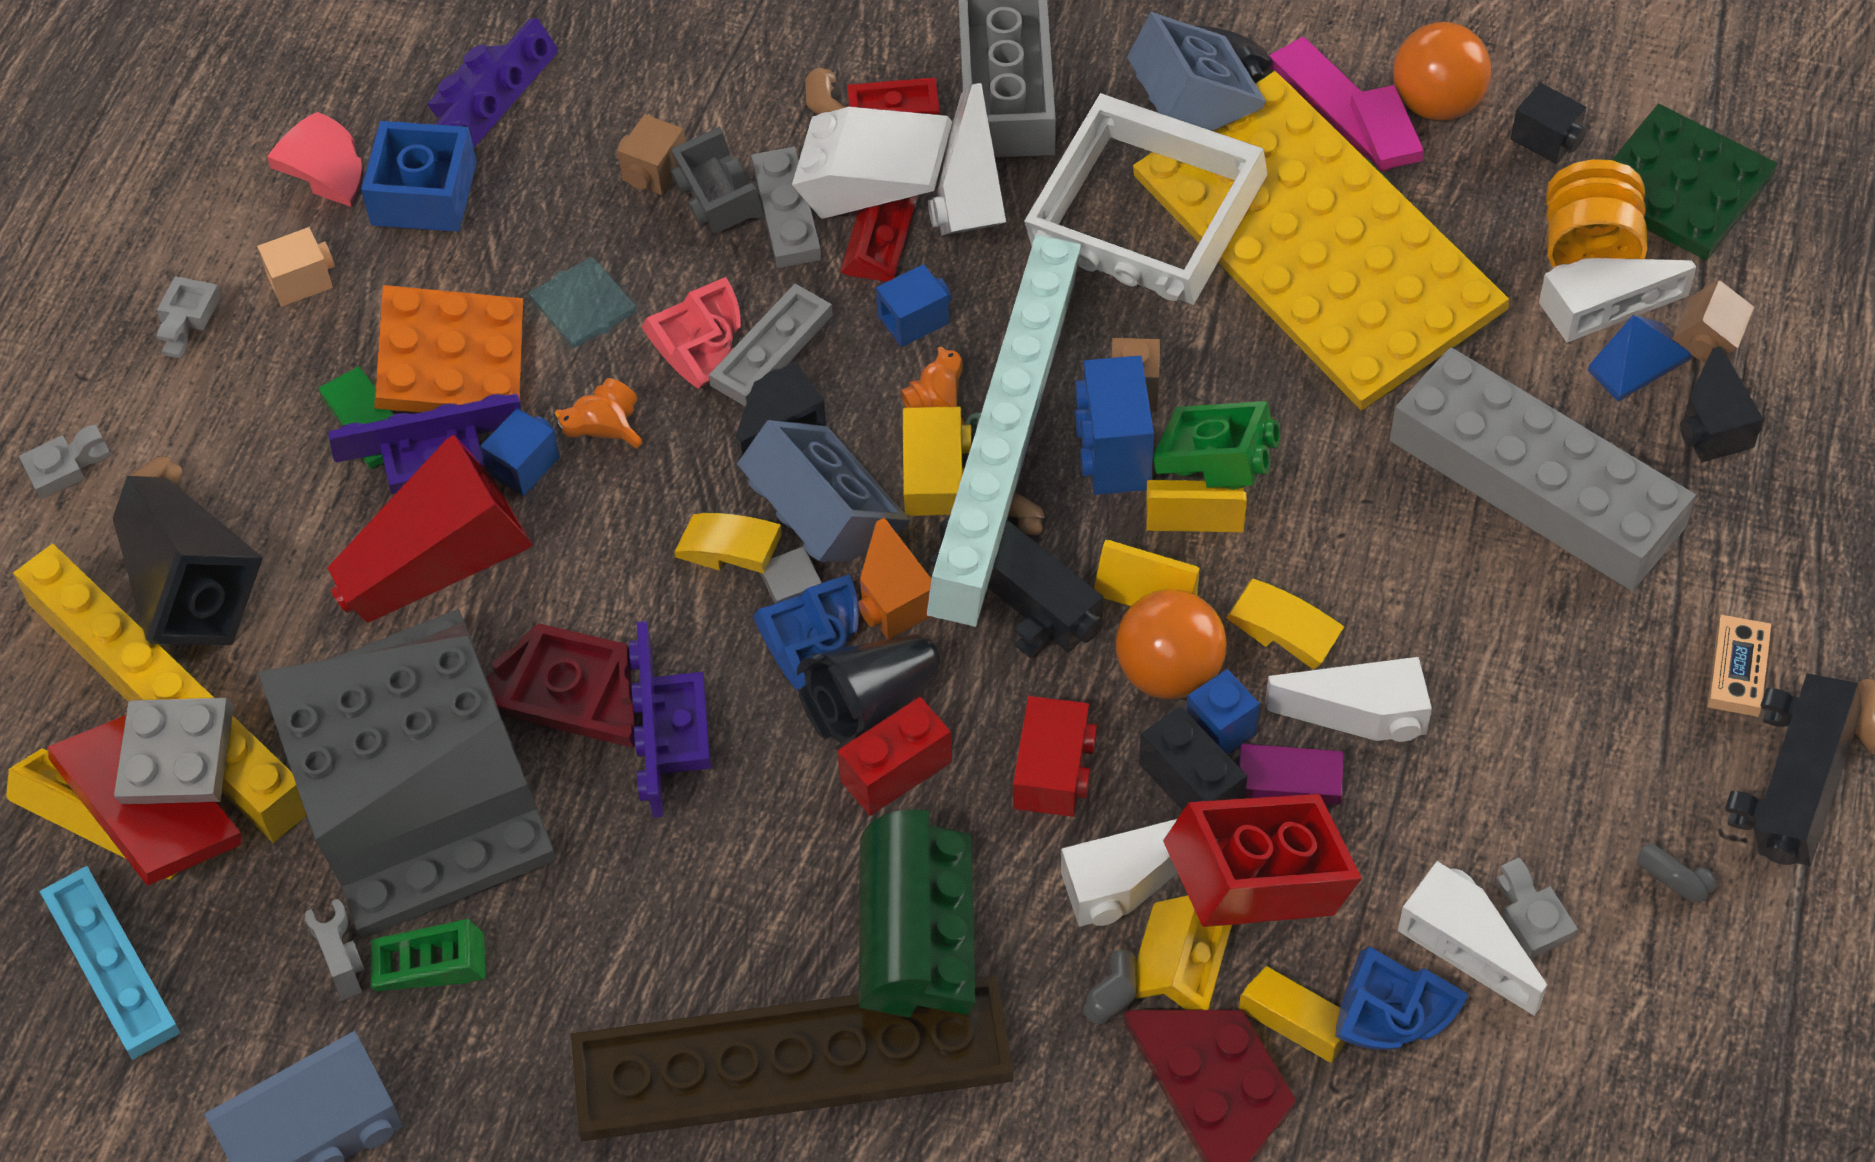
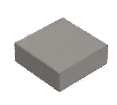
(790, 575)

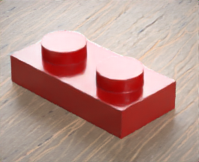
(898, 95)

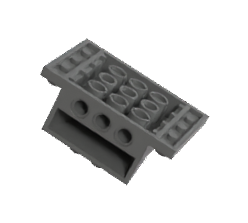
(407, 772)

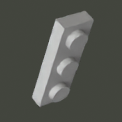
(784, 209)
(771, 342)

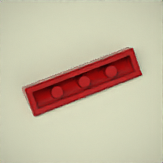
(878, 240)

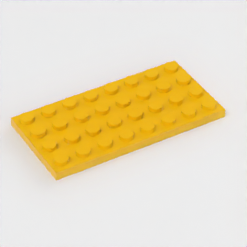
(1333, 250)

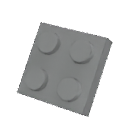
(174, 751)

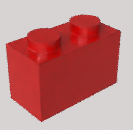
(895, 756)
(1052, 756)

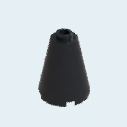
(864, 684)

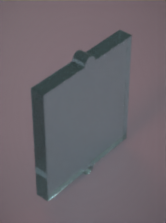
(582, 302)

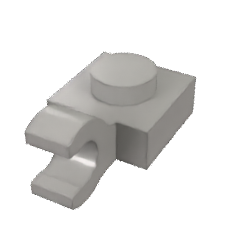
(183, 307)
(59, 465)
(1533, 916)
(341, 958)

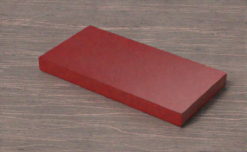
(151, 836)

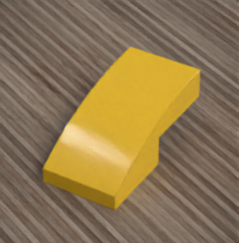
(729, 538)
(1281, 617)

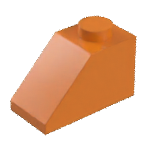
(892, 584)

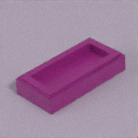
(1292, 771)

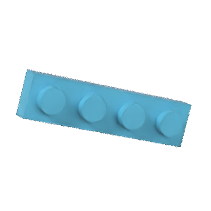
(110, 963)

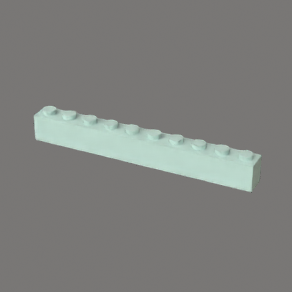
(1003, 433)

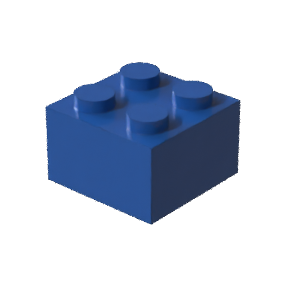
(419, 176)
(1114, 425)

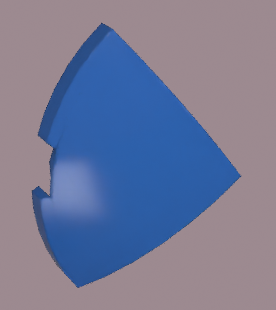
(809, 624)
(1394, 1005)

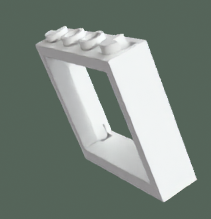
(1168, 138)

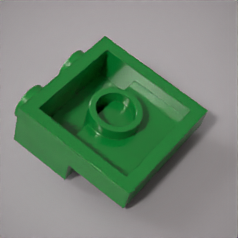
(1220, 440)

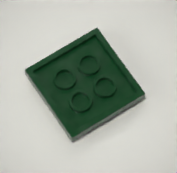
(1693, 179)

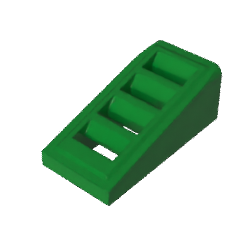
(455, 938)

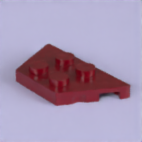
(567, 684)
(1214, 1078)

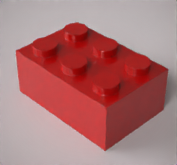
(1261, 859)

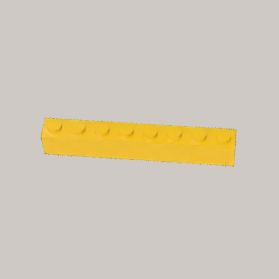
(144, 671)

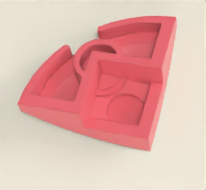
(323, 155)
(697, 331)

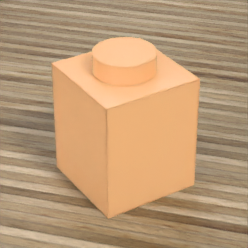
(296, 266)

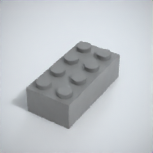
(1010, 55)

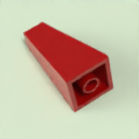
(428, 536)

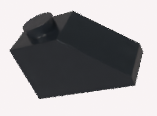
(783, 397)
(1720, 412)

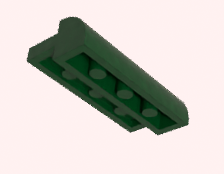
(915, 916)

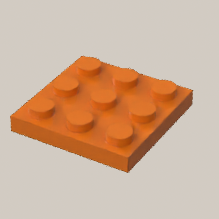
(446, 348)

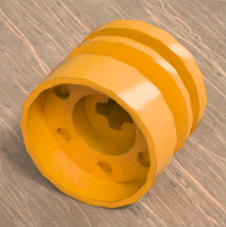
(1595, 213)

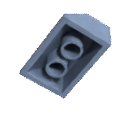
(1192, 74)
(818, 489)
(310, 1110)

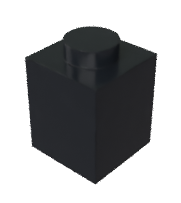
(1549, 123)

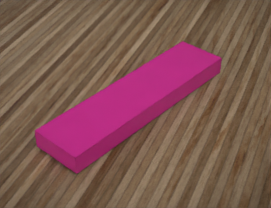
(1322, 88)

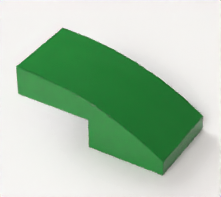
(353, 401)

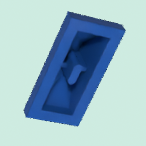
(1637, 357)

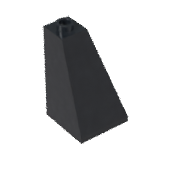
(182, 565)

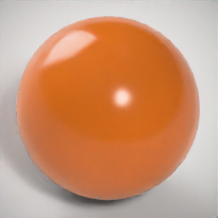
(1442, 71)
(1170, 643)

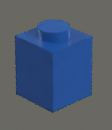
(913, 305)
(520, 451)
(1225, 711)

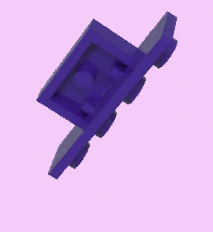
(492, 80)
(412, 438)
(673, 721)

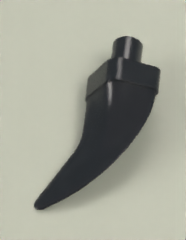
(1249, 52)

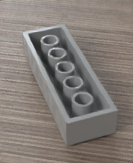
(1542, 468)

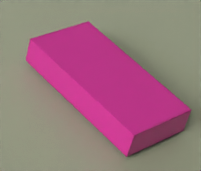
(1387, 127)

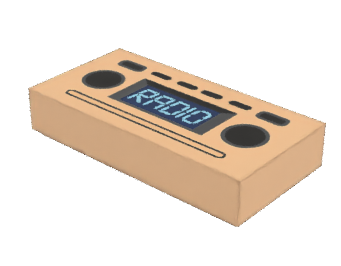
(1739, 665)

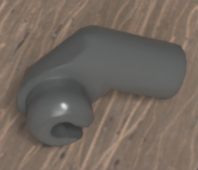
(1689, 884)
(1115, 991)

